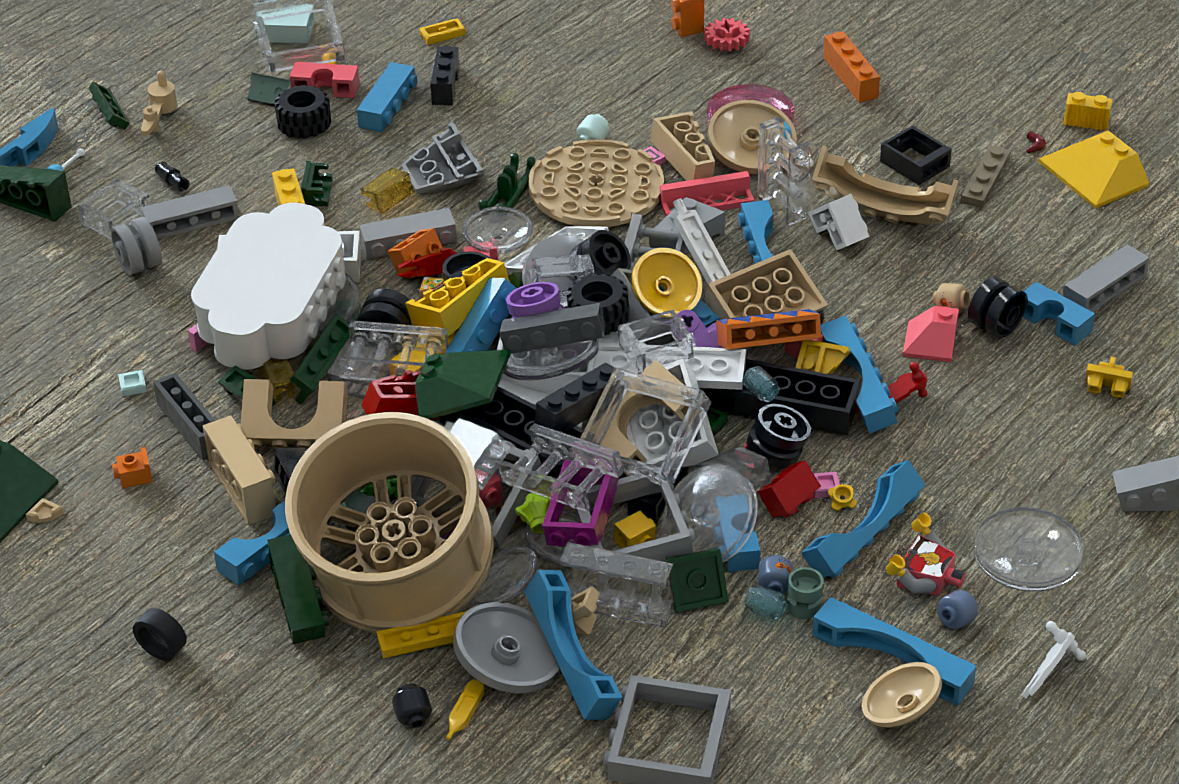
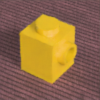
(634, 530)

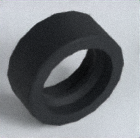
(159, 634)

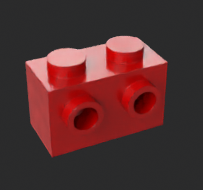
(789, 489)

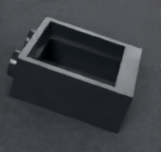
(936, 155)

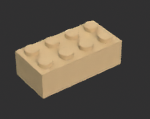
(240, 469)

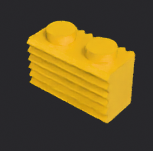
(1087, 111)

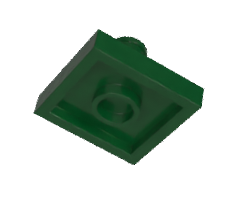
(697, 580)

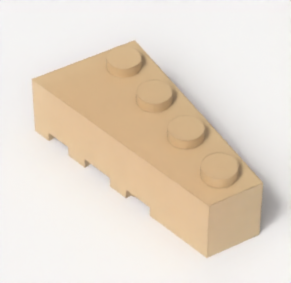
(683, 145)

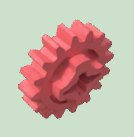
(726, 34)

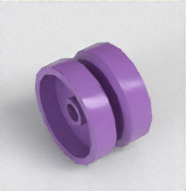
(534, 299)

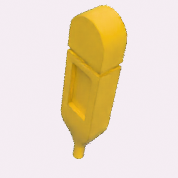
(465, 706)

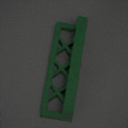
(320, 357)

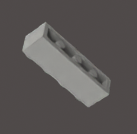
(192, 212)
(383, 235)
(1107, 278)

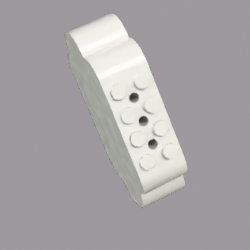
(269, 285)

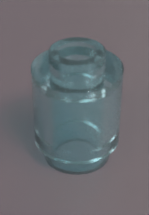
(761, 384)
(766, 602)

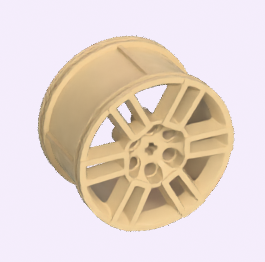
(402, 588)

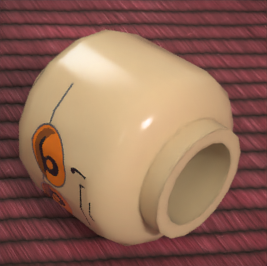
(952, 296)

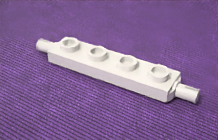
(699, 243)

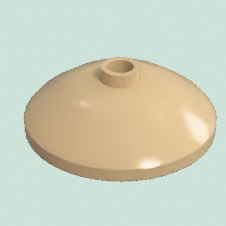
(902, 694)

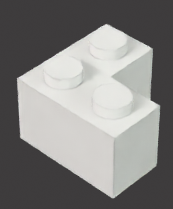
(841, 221)

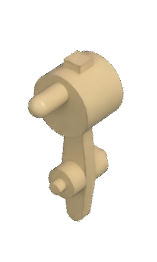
(162, 101)

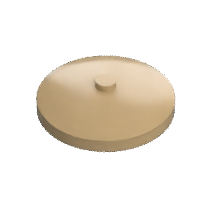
(735, 133)

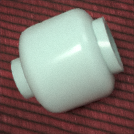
(593, 128)

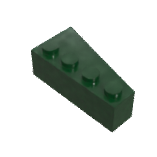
(35, 191)
(297, 591)

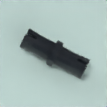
(172, 176)

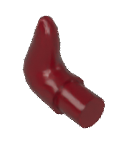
(1037, 140)

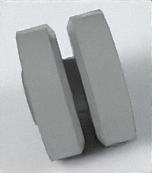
(136, 245)

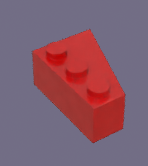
(393, 395)

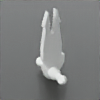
(1064, 643)

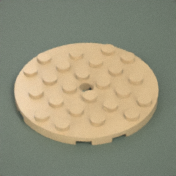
(566, 189)

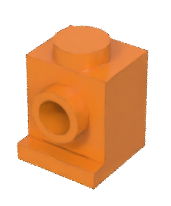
(133, 469)

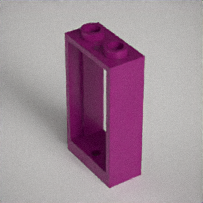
(585, 534)

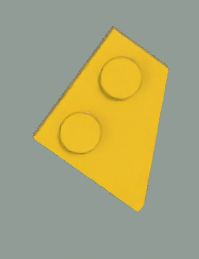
(821, 356)

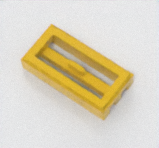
(442, 31)

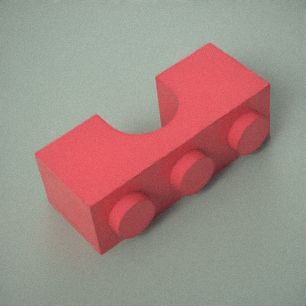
(342, 78)

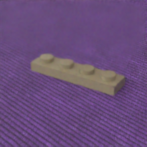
(985, 176)

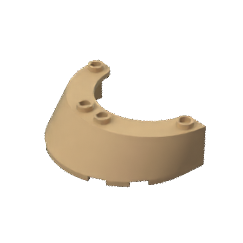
(882, 198)

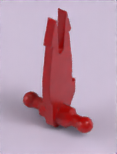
(427, 265)
(907, 384)

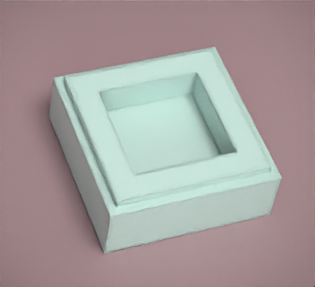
(132, 383)

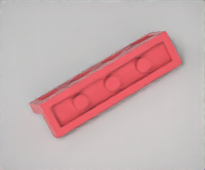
(709, 189)

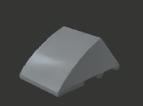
(443, 164)

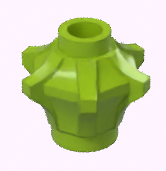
(534, 511)

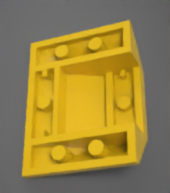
(1098, 169)

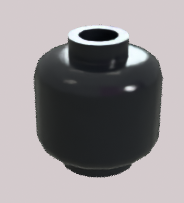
(411, 705)

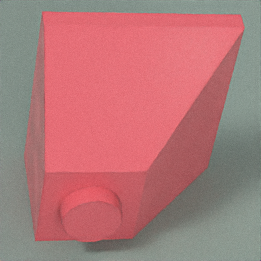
(932, 334)

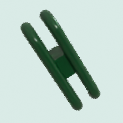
(507, 184)

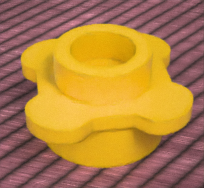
(845, 491)

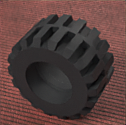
(303, 111)
(605, 290)

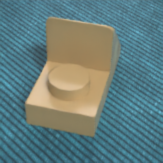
(582, 610)

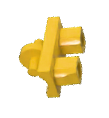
(1108, 375)

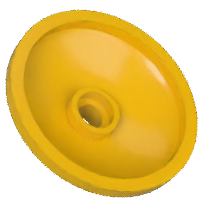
(672, 272)

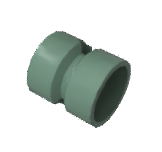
(805, 592)

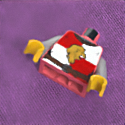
(927, 564)

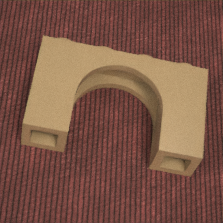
(258, 421)
(616, 434)

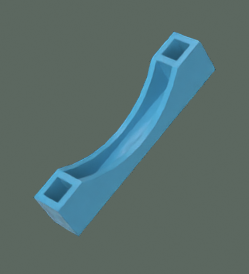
(757, 226)
(873, 401)
(893, 491)
(847, 626)
(591, 688)

